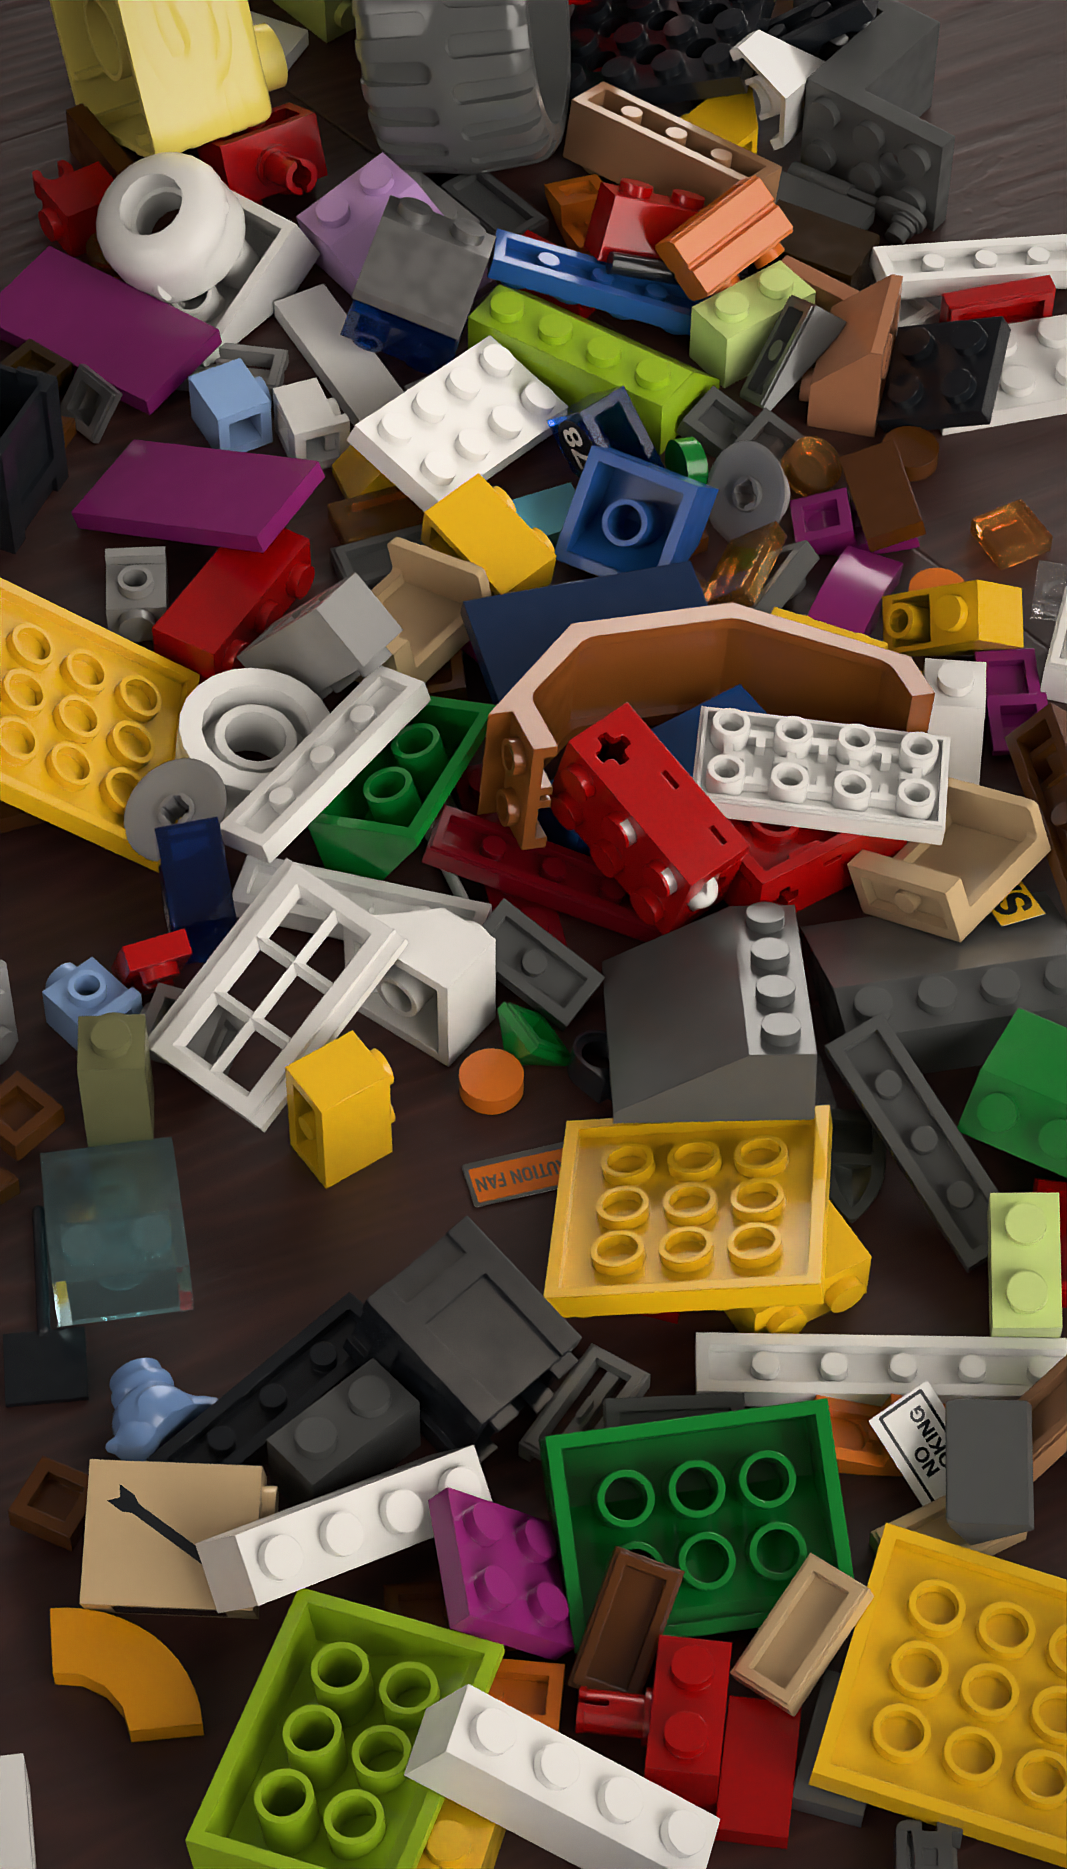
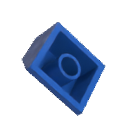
(632, 515)

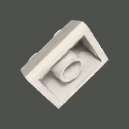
(440, 984)

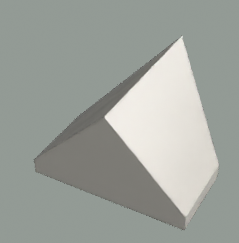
(779, 81)

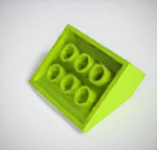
(329, 1739)

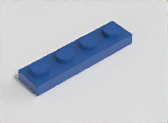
(583, 280)

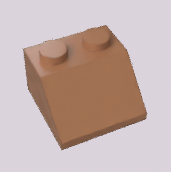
(853, 370)

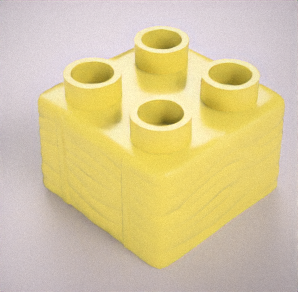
(169, 68)

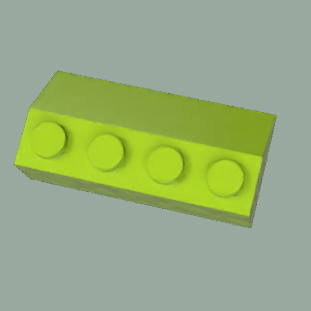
(586, 358)

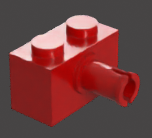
(271, 157)
(635, 219)
(675, 1720)

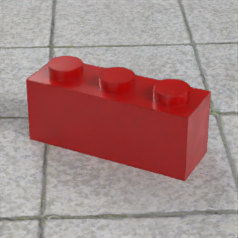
(233, 604)

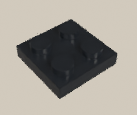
(944, 374)

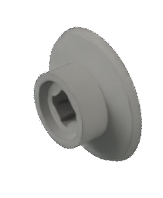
(737, 474)
(166, 795)

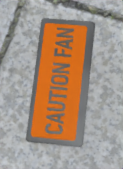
(514, 1175)

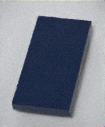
(520, 626)

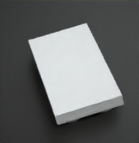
(823, 774)

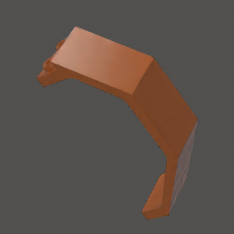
(671, 665)

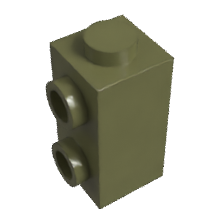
(115, 1078)

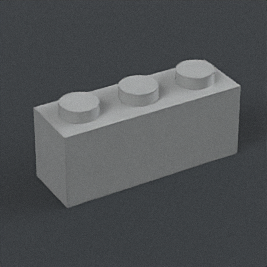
(327, 638)

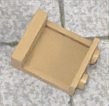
(426, 601)
(953, 886)

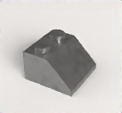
(424, 266)

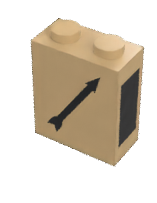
(146, 1529)

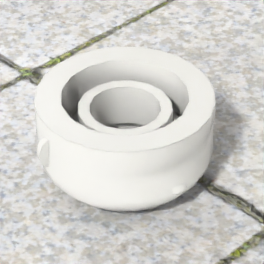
(190, 251)
(251, 713)

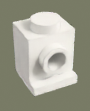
(310, 423)

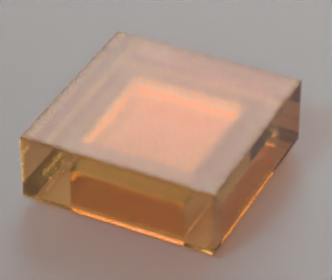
(1011, 534)

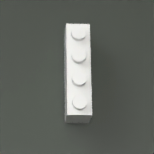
(334, 1531)
(554, 1788)

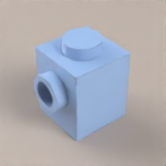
(231, 407)

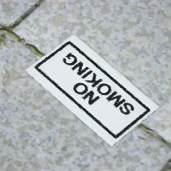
(915, 1440)

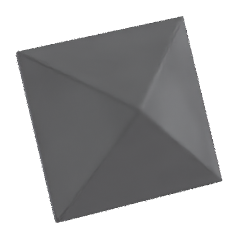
(90, 402)

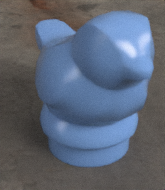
(148, 1409)

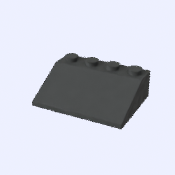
(938, 993)
(712, 1022)

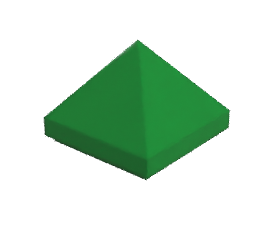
(530, 1037)

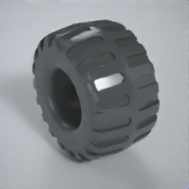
(465, 81)

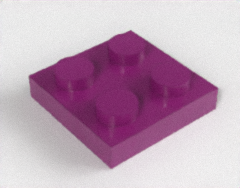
(500, 1574)

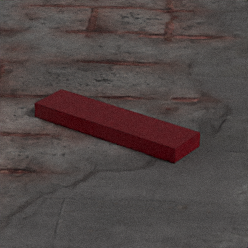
(542, 875)

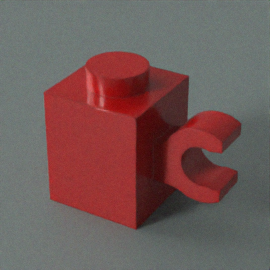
(71, 203)

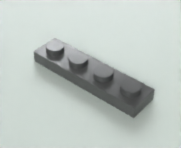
(917, 1135)

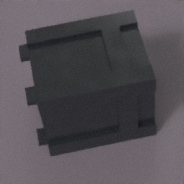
(30, 449)
(465, 1339)

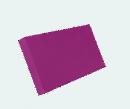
(106, 324)
(198, 495)

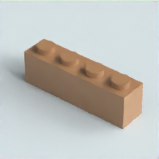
(635, 140)

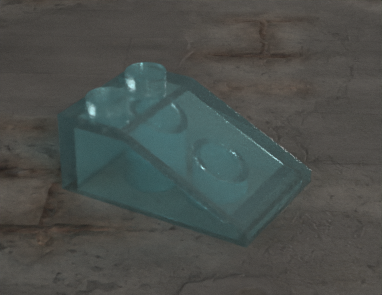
(115, 1232)

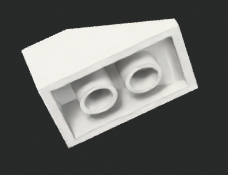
(267, 269)

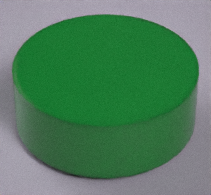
(687, 458)

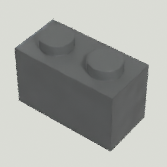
(345, 1436)

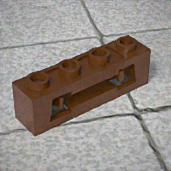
(1041, 751)

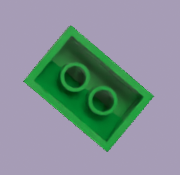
(400, 791)
(1023, 1093)

